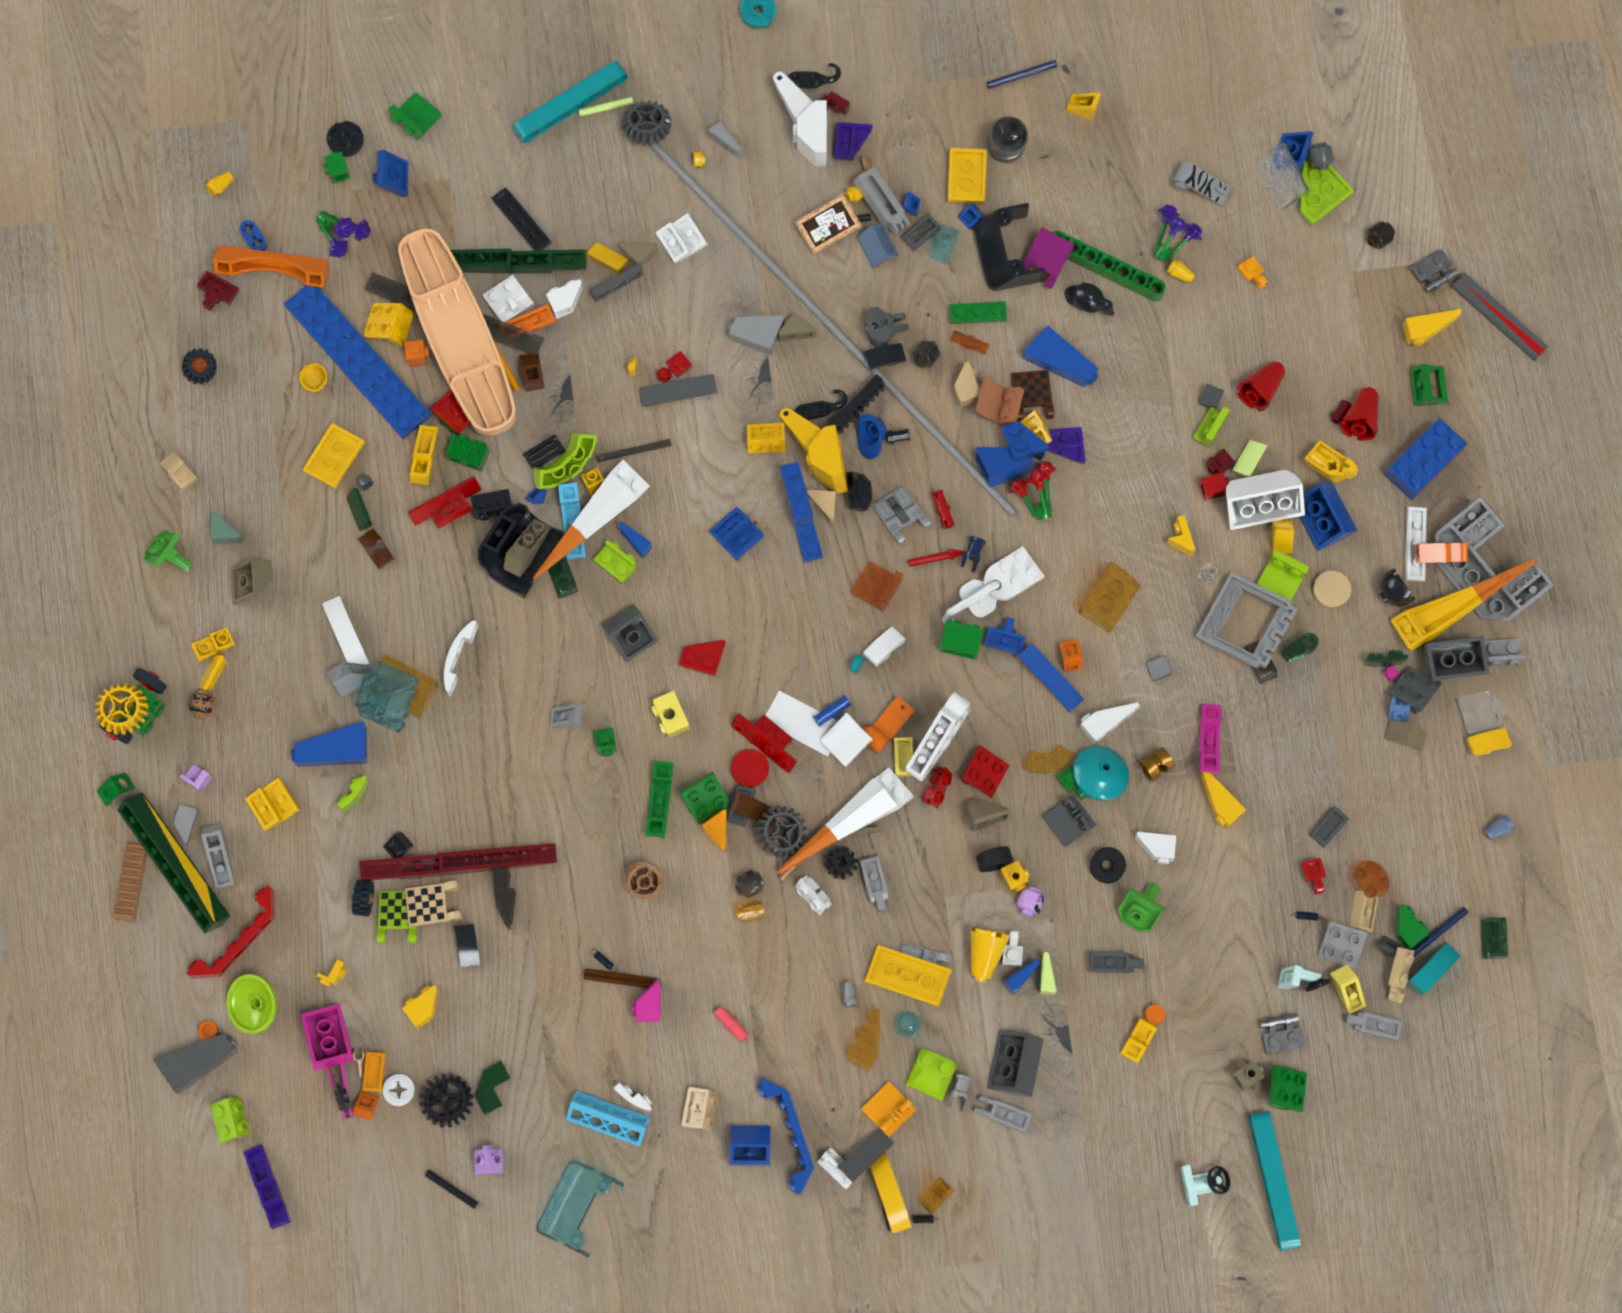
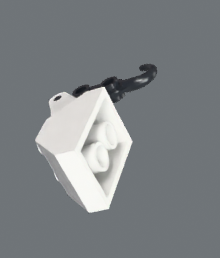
(808, 116)

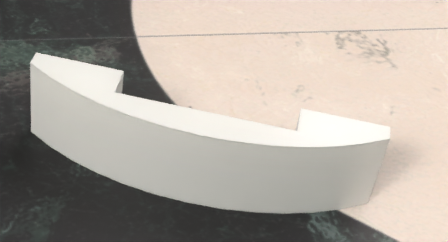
(344, 631)
(466, 635)

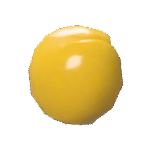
(313, 377)

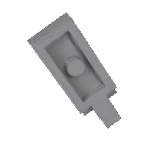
(874, 881)
(1376, 1025)

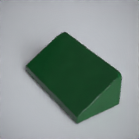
(359, 510)

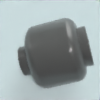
(1321, 156)

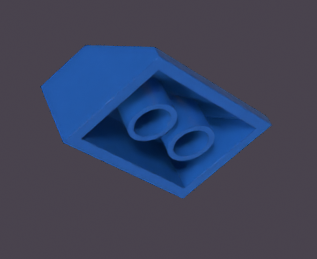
(1326, 516)

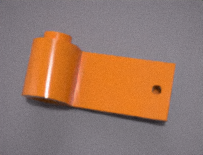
(888, 724)

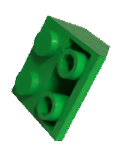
(961, 639)

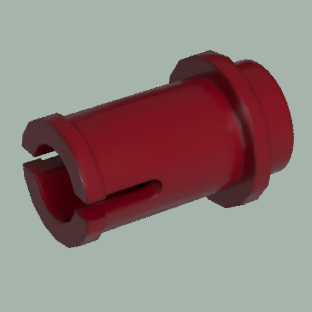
(1337, 416)

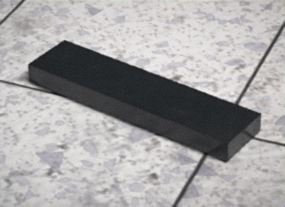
(521, 220)

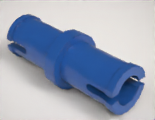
(832, 711)

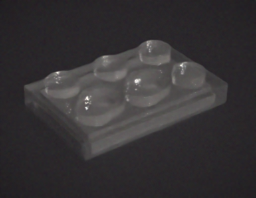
(1282, 176)

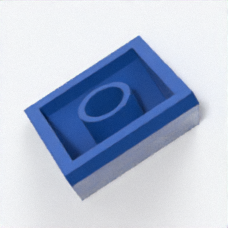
(1298, 145)

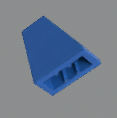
(999, 466)

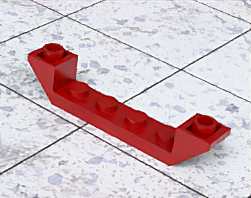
(200, 969)

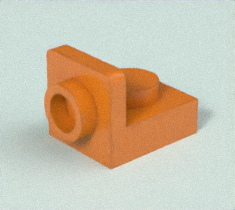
(1071, 655)

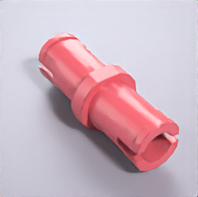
(731, 1024)

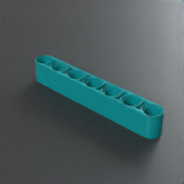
(570, 101)
(1274, 1181)

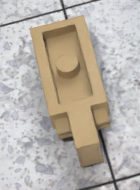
(1400, 974)

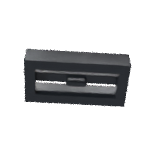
(540, 446)

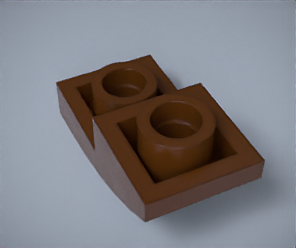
(749, 807)

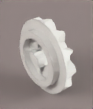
(391, 1084)

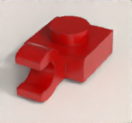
(1314, 872)

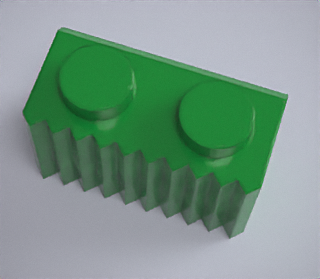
(467, 452)

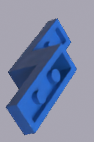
(801, 512)

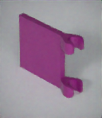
(1050, 253)

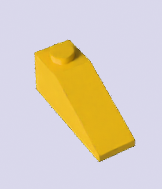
(1424, 327)
(1222, 803)

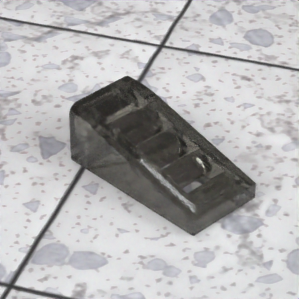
(1263, 674)

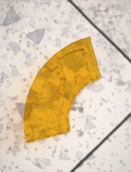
(1048, 762)

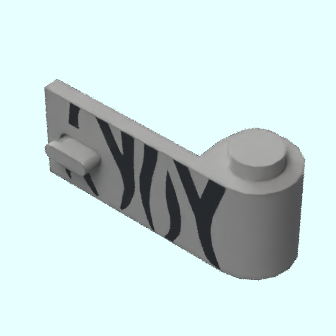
(1193, 177)

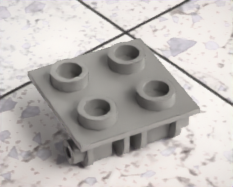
(1342, 944)

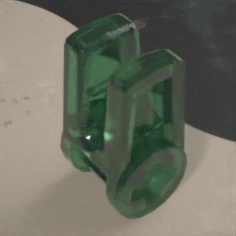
(1298, 647)

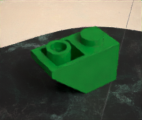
(1408, 928)

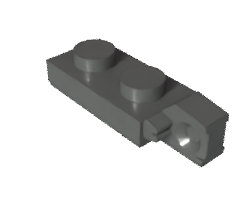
(1113, 963)

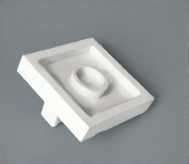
(508, 299)

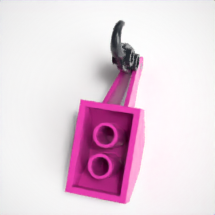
(329, 1047)

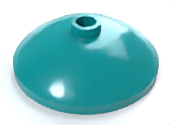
(1096, 781)

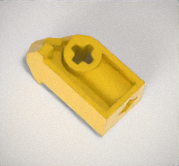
(1330, 463)

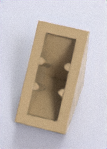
(824, 502)

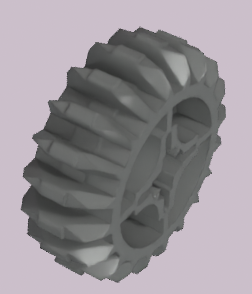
(646, 117)
(777, 826)

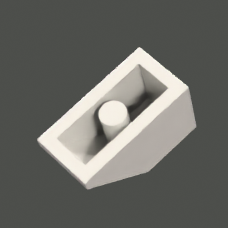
(1158, 846)

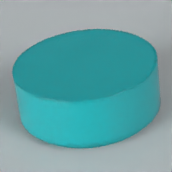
(857, 663)

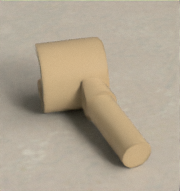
(358, 1059)

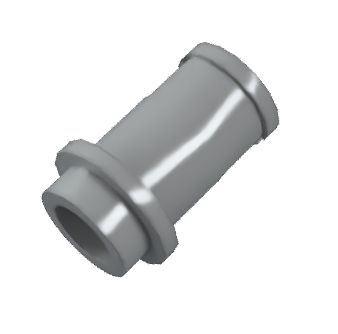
(849, 994)

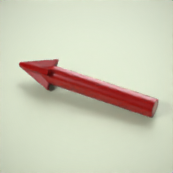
(952, 553)

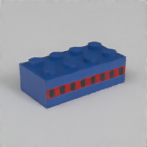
(1425, 459)

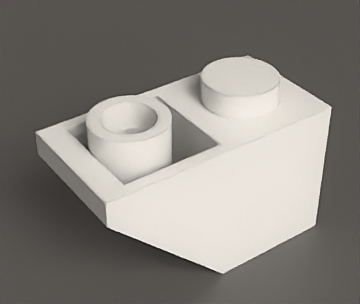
(564, 298)

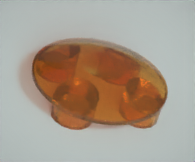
(1372, 878)

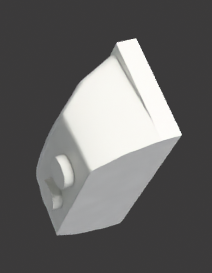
(1264, 499)

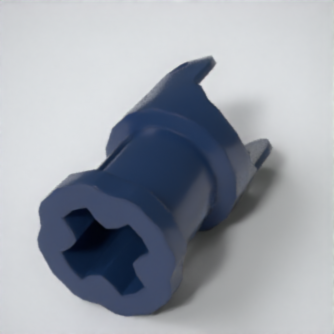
(973, 551)

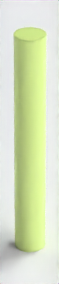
(606, 106)

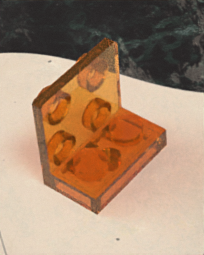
(877, 586)

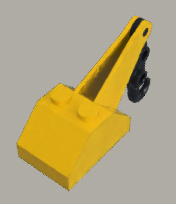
(822, 445)

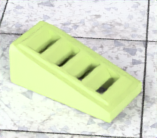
(1047, 981)

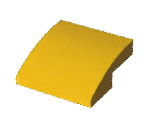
(272, 804)

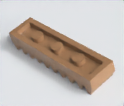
(130, 882)

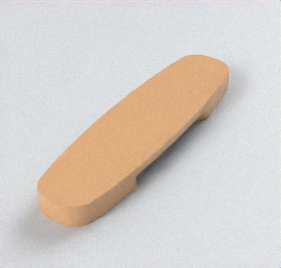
(457, 332)

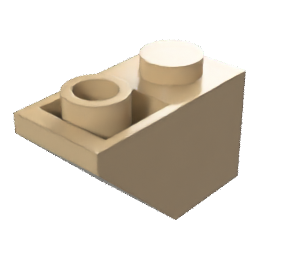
(966, 387)

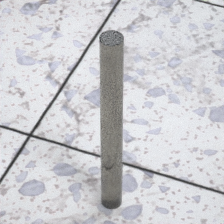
(633, 450)

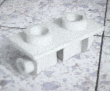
(818, 902)
(831, 1162)

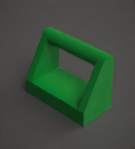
(1422, 386)

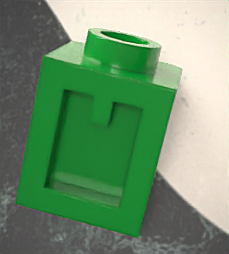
(605, 742)

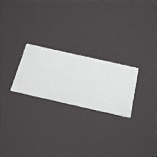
(798, 721)

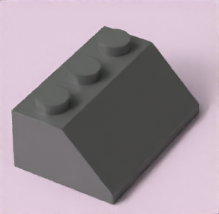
(1455, 658)
(1015, 1063)

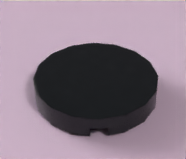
(345, 138)

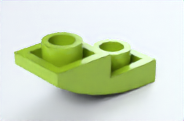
(358, 787)

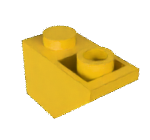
(422, 1009)

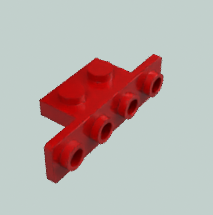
(446, 506)
(767, 738)

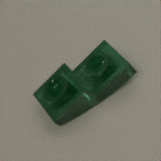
(1393, 658)

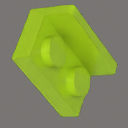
(1211, 425)
(616, 562)

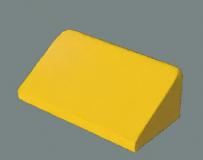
(607, 258)
(212, 673)

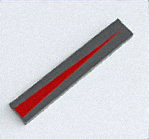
(1499, 317)

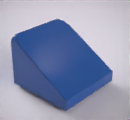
(971, 215)

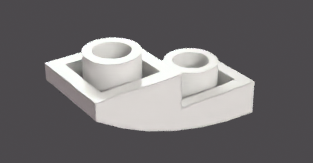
(883, 646)
(638, 1101)

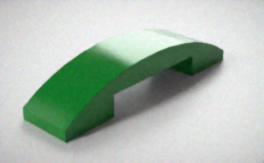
(659, 799)

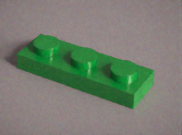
(978, 312)

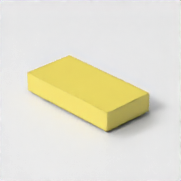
(902, 755)

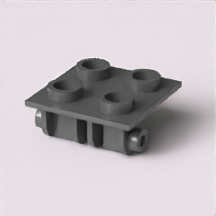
(1415, 689)
(1069, 820)

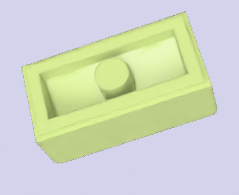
(1249, 459)

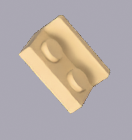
(700, 1109)

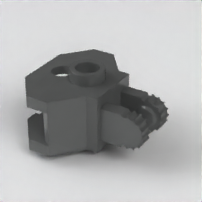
(881, 326)

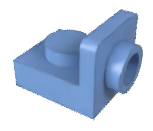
(1399, 710)

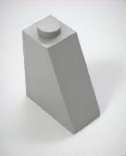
(756, 331)

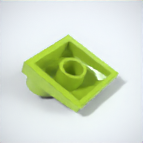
(931, 1074)

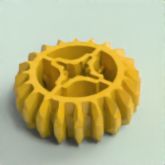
(127, 703)

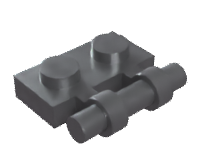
(1431, 266)
(1282, 1040)

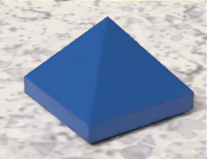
(911, 203)
(536, 496)

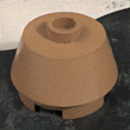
(643, 880)

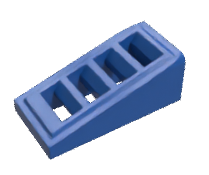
(638, 542)
(1016, 981)

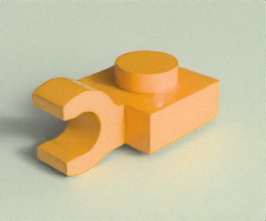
(1252, 270)

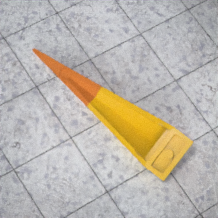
(1432, 618)

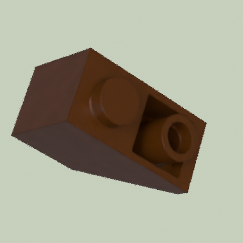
(532, 372)

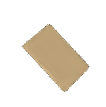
(1363, 912)

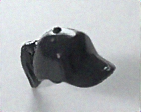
(1088, 298)

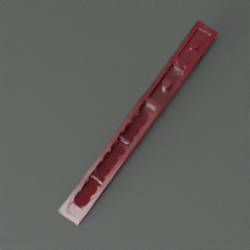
(457, 862)

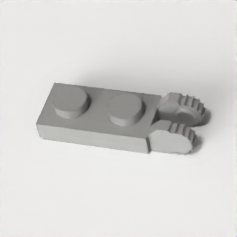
(1005, 1114)

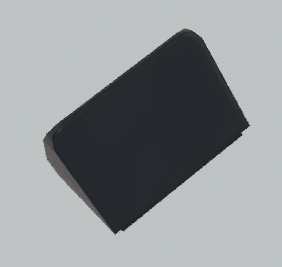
(398, 845)

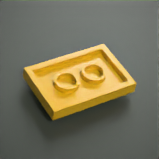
(967, 175)
(333, 456)

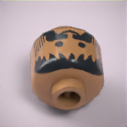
(202, 704)

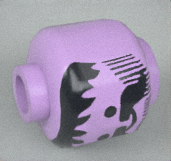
(1030, 901)

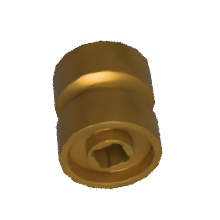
(1156, 764)

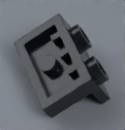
(490, 504)

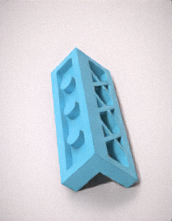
(608, 1114)

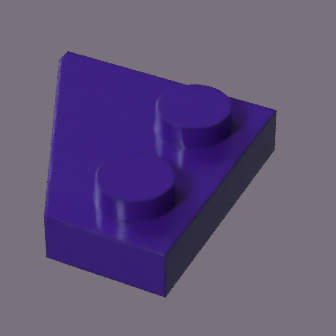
(850, 139)
(1068, 443)

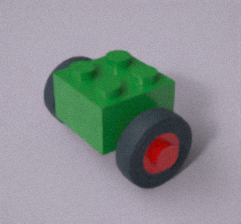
(151, 682)

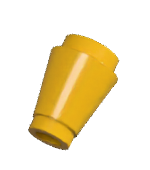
(219, 183)
(1180, 271)

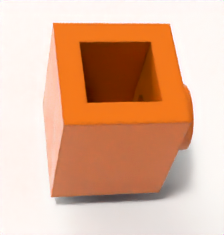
(416, 353)

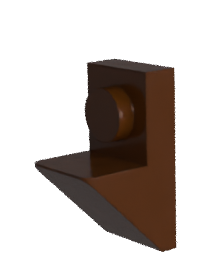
(376, 549)

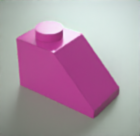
(649, 1004)

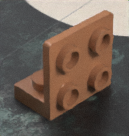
(999, 403)

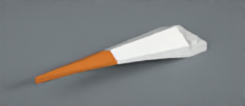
(612, 497)
(871, 803)

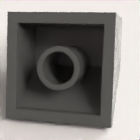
(629, 632)

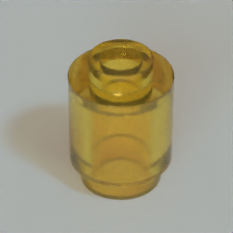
(749, 911)

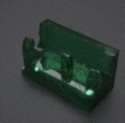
(563, 578)
(1494, 938)

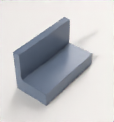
(877, 244)

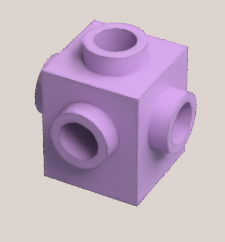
(488, 1161)

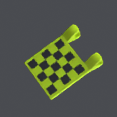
(393, 915)

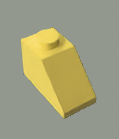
(1348, 989)

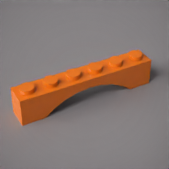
(240, 260)

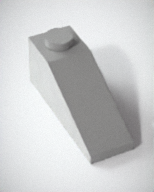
(218, 855)

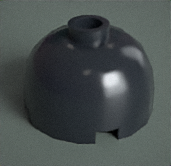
(1395, 590)

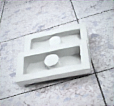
(681, 238)
(846, 739)

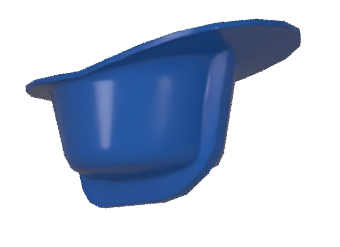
(870, 435)

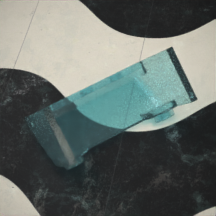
(571, 1203)

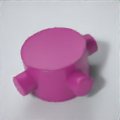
(1391, 673)

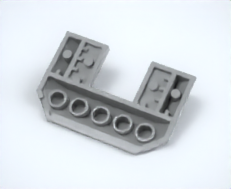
(1477, 526)

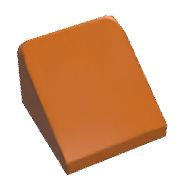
(365, 1105)

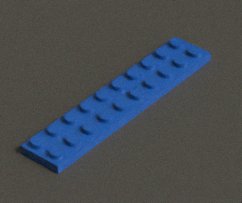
(357, 360)

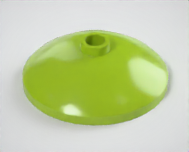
(244, 1004)

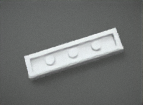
(1415, 534)

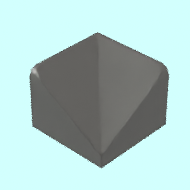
(1211, 396)

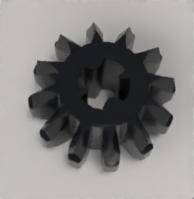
(833, 864)

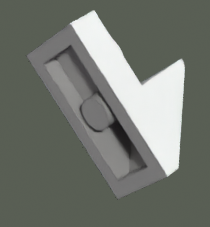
(566, 717)

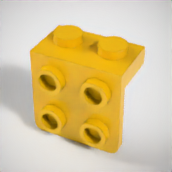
(389, 322)

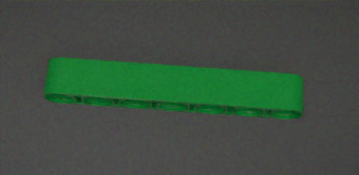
(1115, 267)

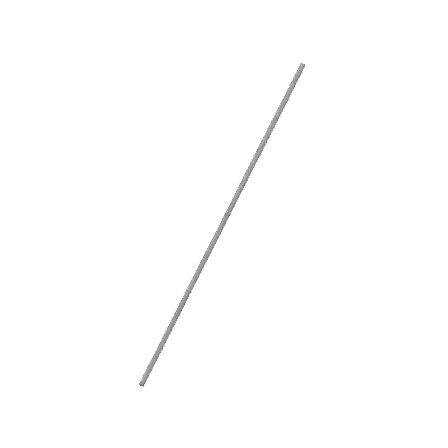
(832, 327)

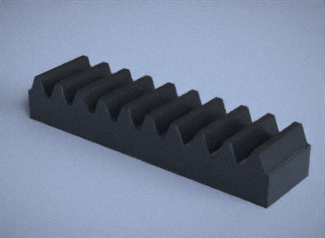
(857, 404)

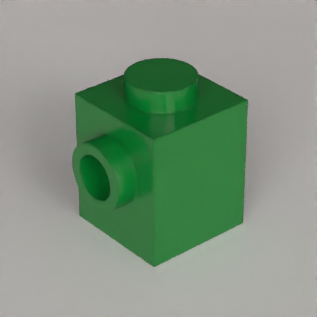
(336, 167)

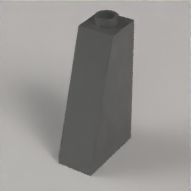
(193, 1062)

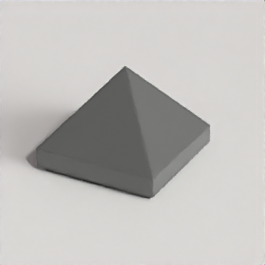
(1389, 946)

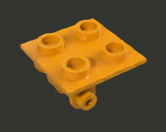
(888, 1109)

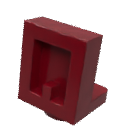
(837, 103)
(1220, 463)

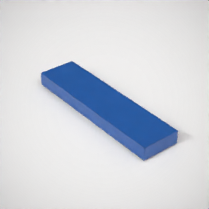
(1050, 677)

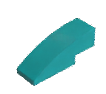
(1434, 969)

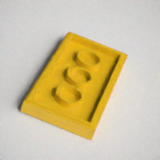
(908, 975)

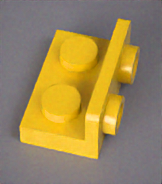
(766, 438)

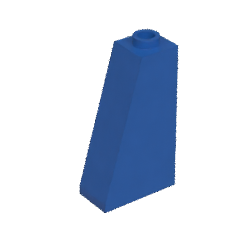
(1061, 358)
(336, 747)

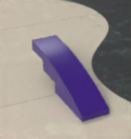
(267, 1187)

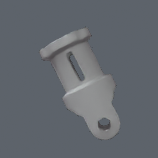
(960, 1090)

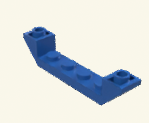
(772, 1091)

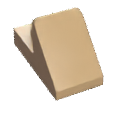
(178, 471)

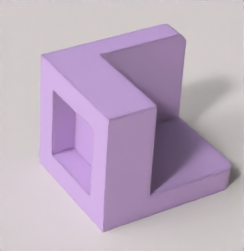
(197, 778)

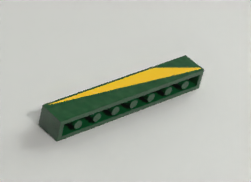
(173, 863)

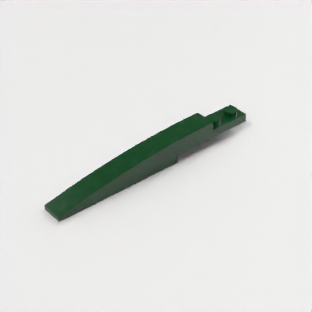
(519, 262)

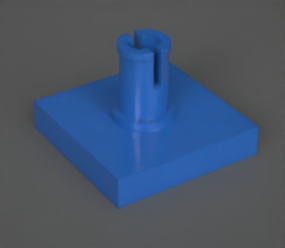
(392, 173)

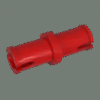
(943, 509)

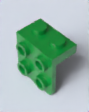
(415, 116)

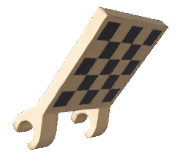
(428, 904)

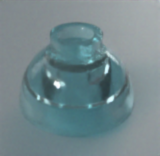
(907, 1024)

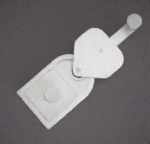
(1013, 576)

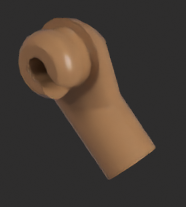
(866, 164)

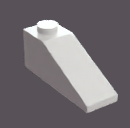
(1104, 721)

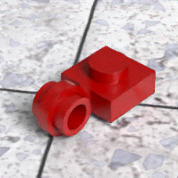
(677, 364)

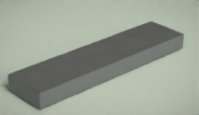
(678, 390)

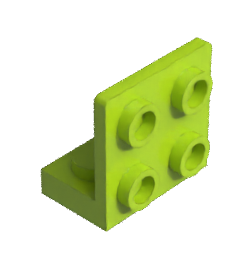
(1283, 575)

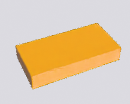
(374, 1072)

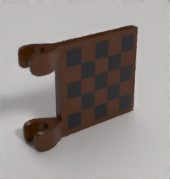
(1036, 391)

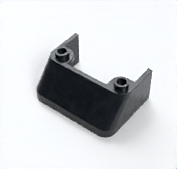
(997, 269)

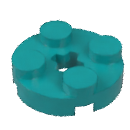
(756, 20)

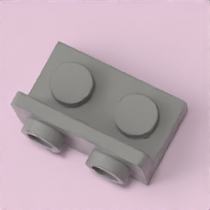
(1504, 652)

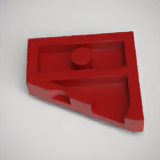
(703, 657)

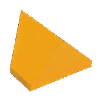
(716, 829)

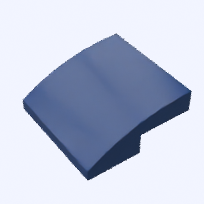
(736, 533)

